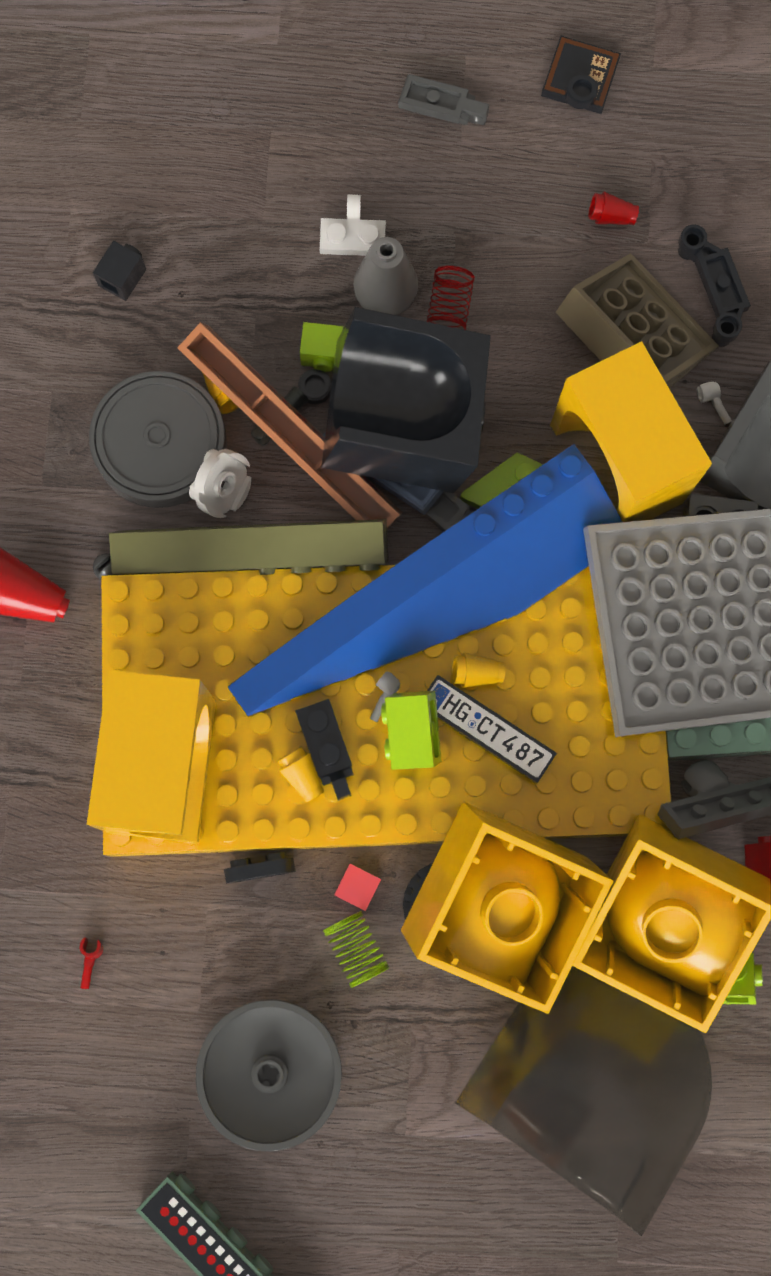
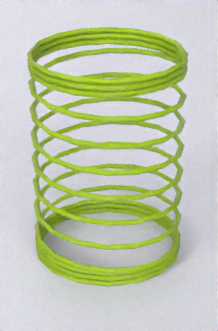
(377, 969)

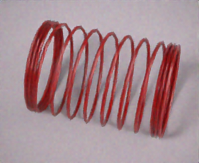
(446, 283)

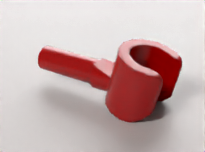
(89, 961)

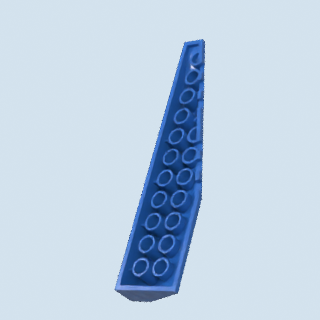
(455, 584)

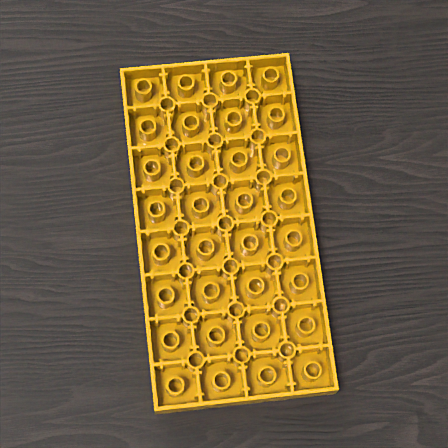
(552, 689)

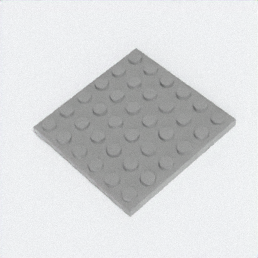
(684, 619)

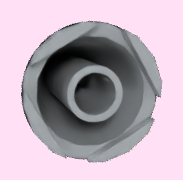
(386, 278)

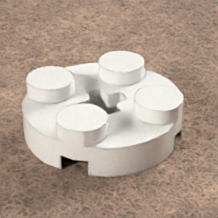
(207, 489)

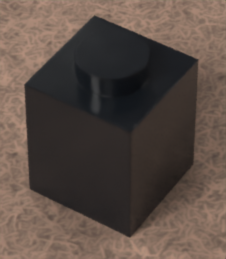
(120, 270)

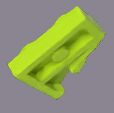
(499, 480)

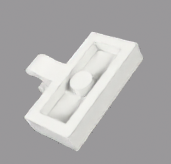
(350, 235)

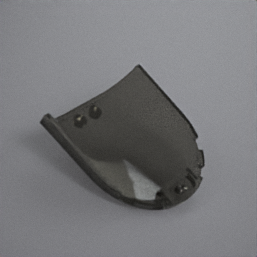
(597, 1093)

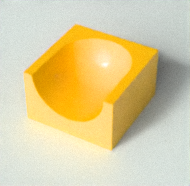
(638, 429)
(152, 756)
(505, 908)
(675, 924)

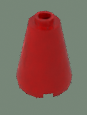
(29, 593)

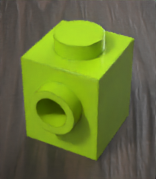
(319, 345)

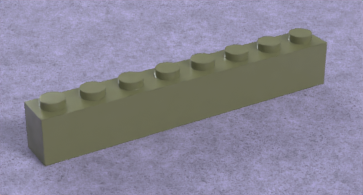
(251, 547)

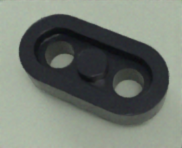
(244, 870)

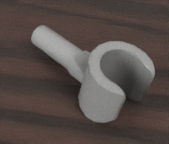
(388, 684)

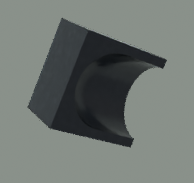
(406, 401)

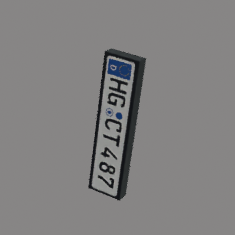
(491, 731)

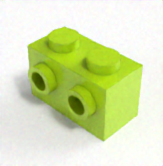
(412, 730)

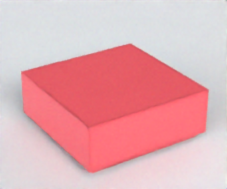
(357, 887)

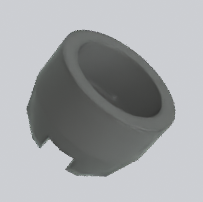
(98, 562)

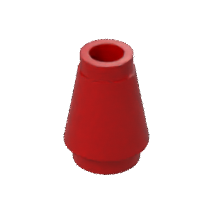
(612, 210)

